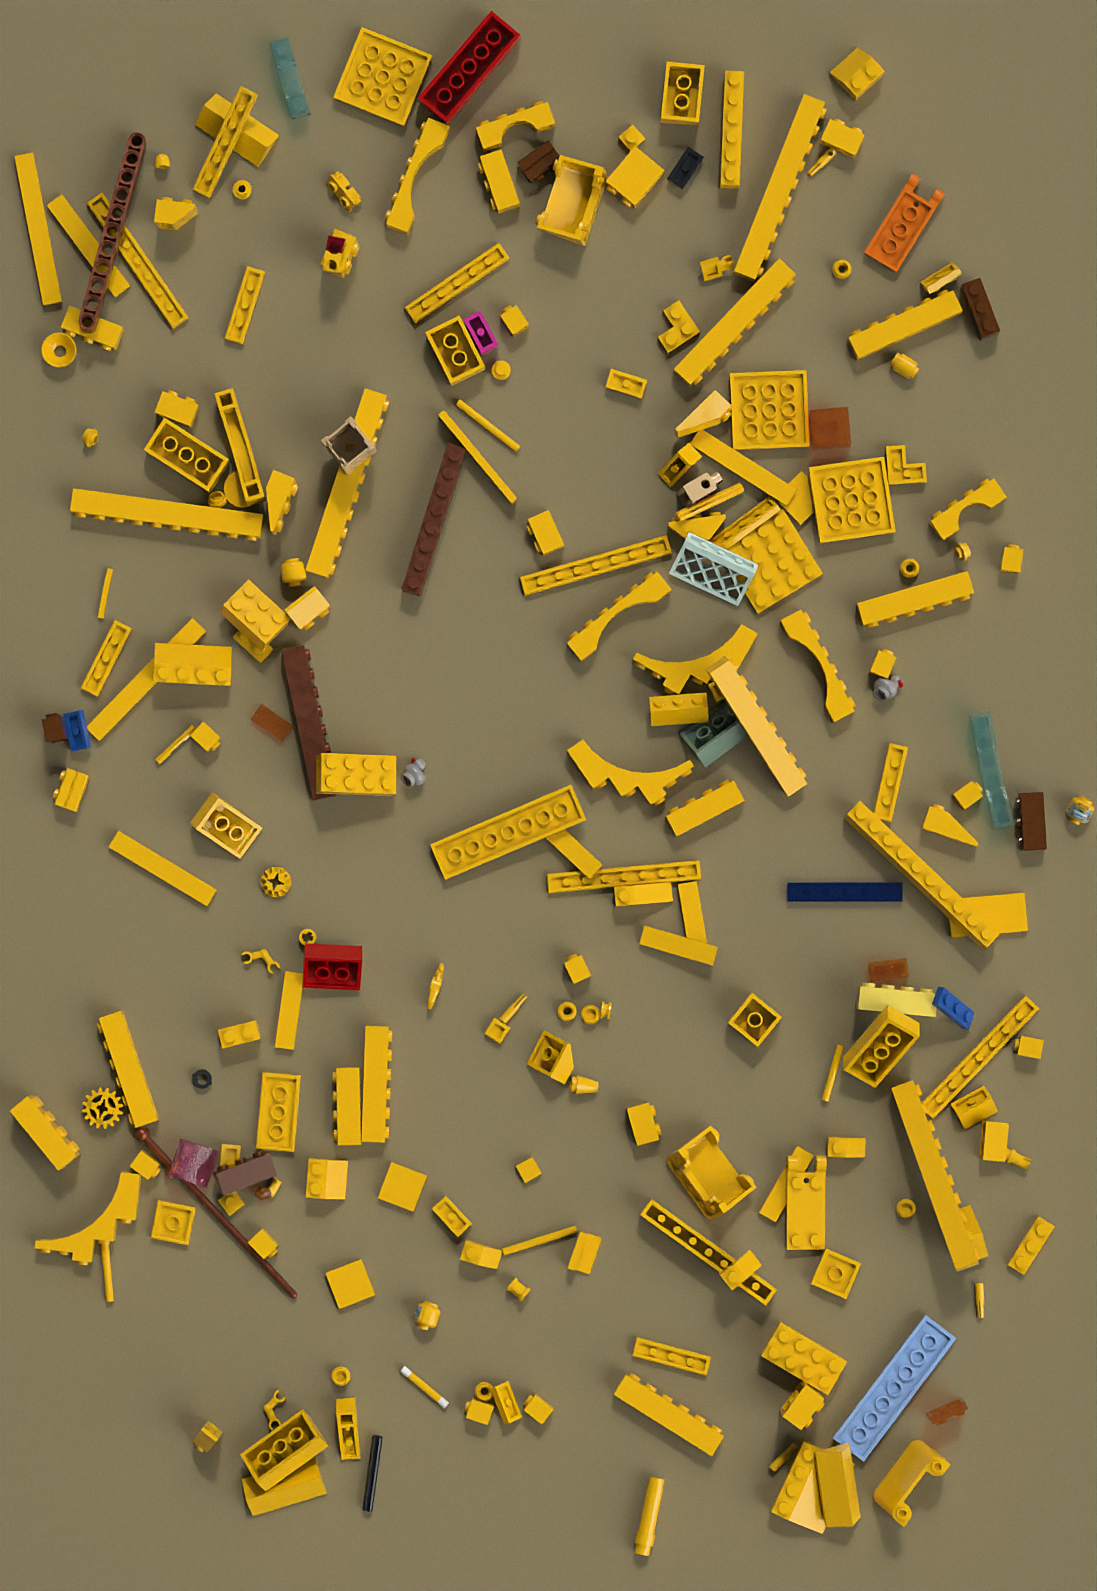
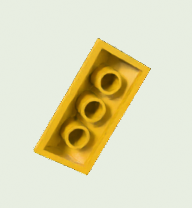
(254, 138)
(298, 1486)
(837, 1486)

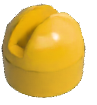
(162, 161)

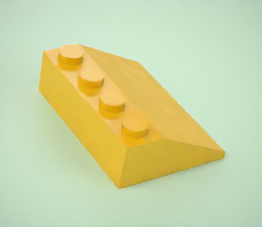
(800, 1492)

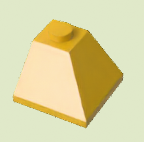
(552, 1057)

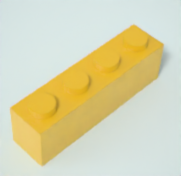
(704, 808)
(348, 1106)

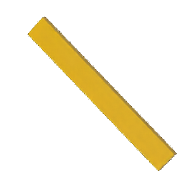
(38, 229)
(141, 266)
(595, 565)
(138, 686)
(624, 876)
(980, 1056)

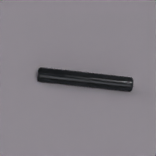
(372, 1473)

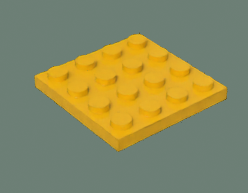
(382, 76)
(769, 410)
(851, 500)
(781, 561)

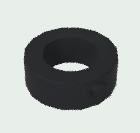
(209, 1081)

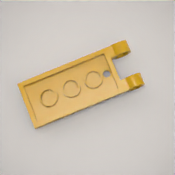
(805, 1205)

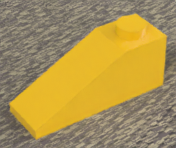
(706, 415)
(942, 823)
(643, 894)
(348, 1428)
(207, 1437)

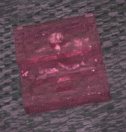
(193, 1163)

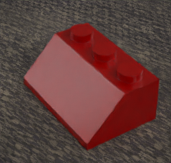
(332, 966)

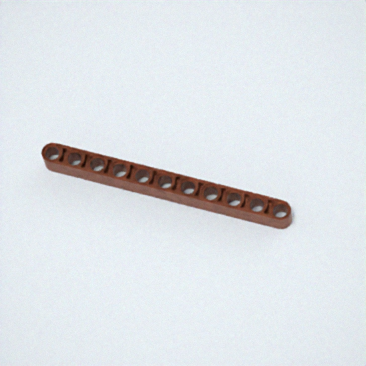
(112, 241)

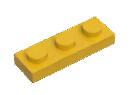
(1030, 1245)

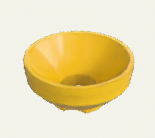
(52, 342)

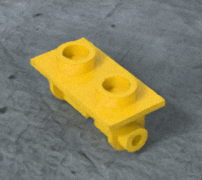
(337, 184)

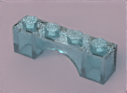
(290, 78)

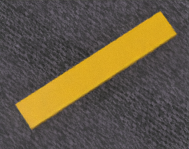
(225, 141)
(85, 241)
(456, 283)
(743, 467)
(508, 494)
(162, 868)

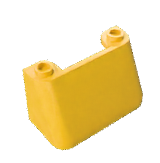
(573, 200)
(709, 1174)
(905, 1475)

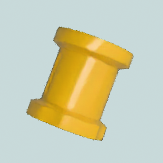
(518, 1289)

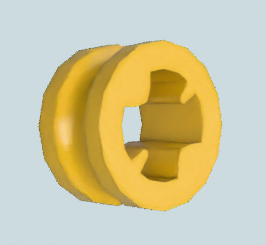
(305, 931)
(605, 1010)

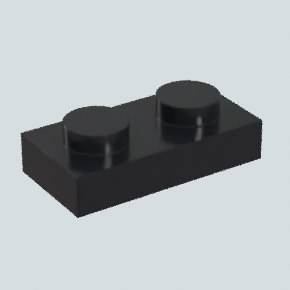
(685, 168)

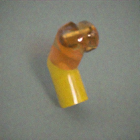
(269, 1192)

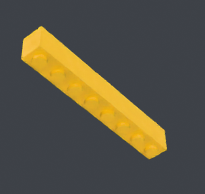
(737, 319)
(756, 725)
(703, 1248)

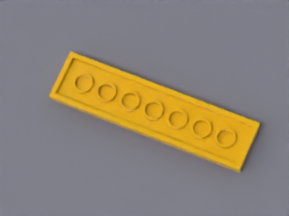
(508, 832)

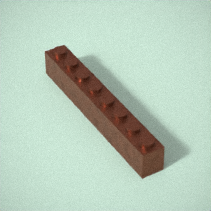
(433, 519)
(306, 711)

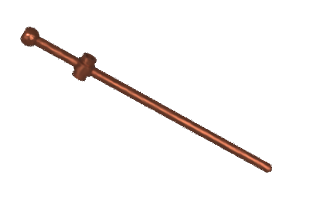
(142, 1134)

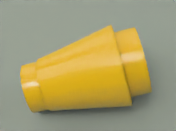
(582, 1085)

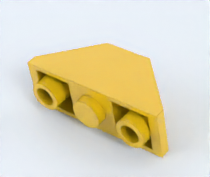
(700, 526)

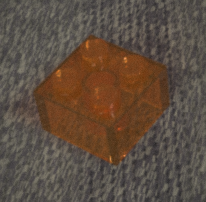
(829, 428)

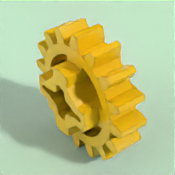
(106, 1095)

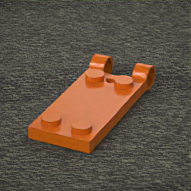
(902, 226)

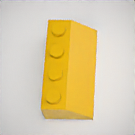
(192, 664)

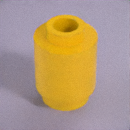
(904, 366)

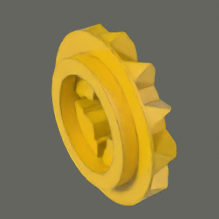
(280, 890)

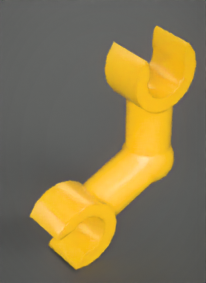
(264, 955)
(268, 1408)

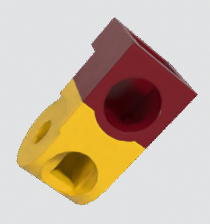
(333, 254)

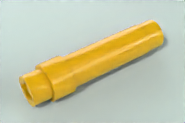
(645, 1535)

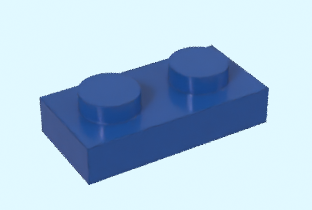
(77, 730)

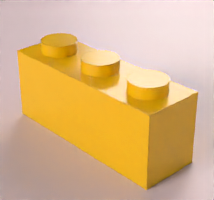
(498, 181)
(106, 333)
(678, 709)

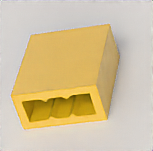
(634, 178)

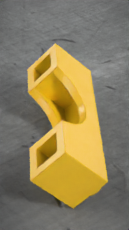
(537, 117)
(947, 522)

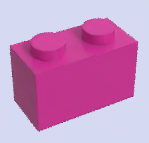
(480, 333)

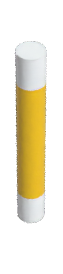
(424, 1387)

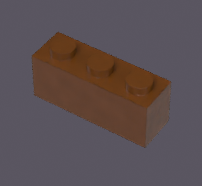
(980, 309)
(1031, 821)
(244, 1172)

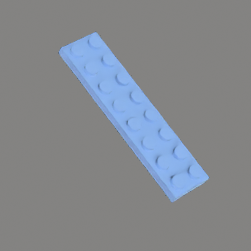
(894, 1387)

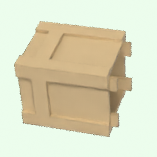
(351, 434)

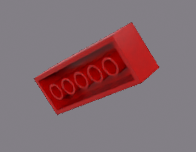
(469, 68)

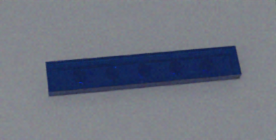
(845, 892)

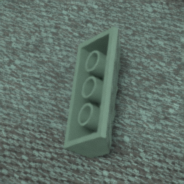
(715, 737)

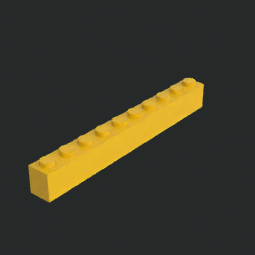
(779, 187)
(345, 490)
(166, 513)
(921, 875)
(935, 1176)

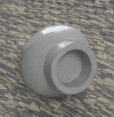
(887, 688)
(413, 773)

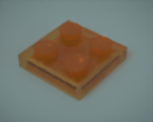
(940, 1414)

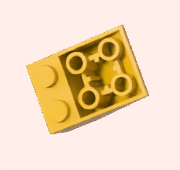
(279, 492)

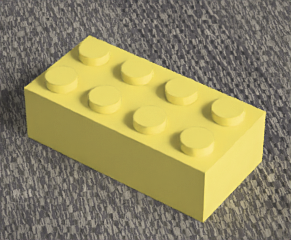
(904, 1000)

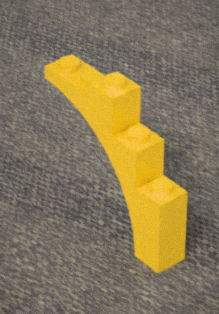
(678, 672)
(650, 784)
(82, 1244)

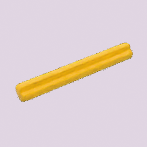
(709, 502)

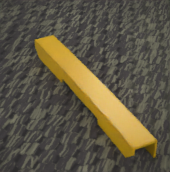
(105, 593)
(175, 744)

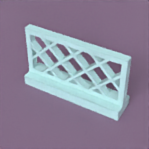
(722, 558)

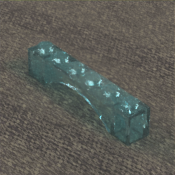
(990, 770)

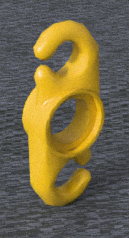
(435, 986)

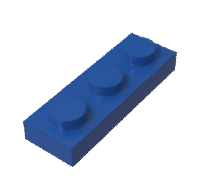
(953, 1008)

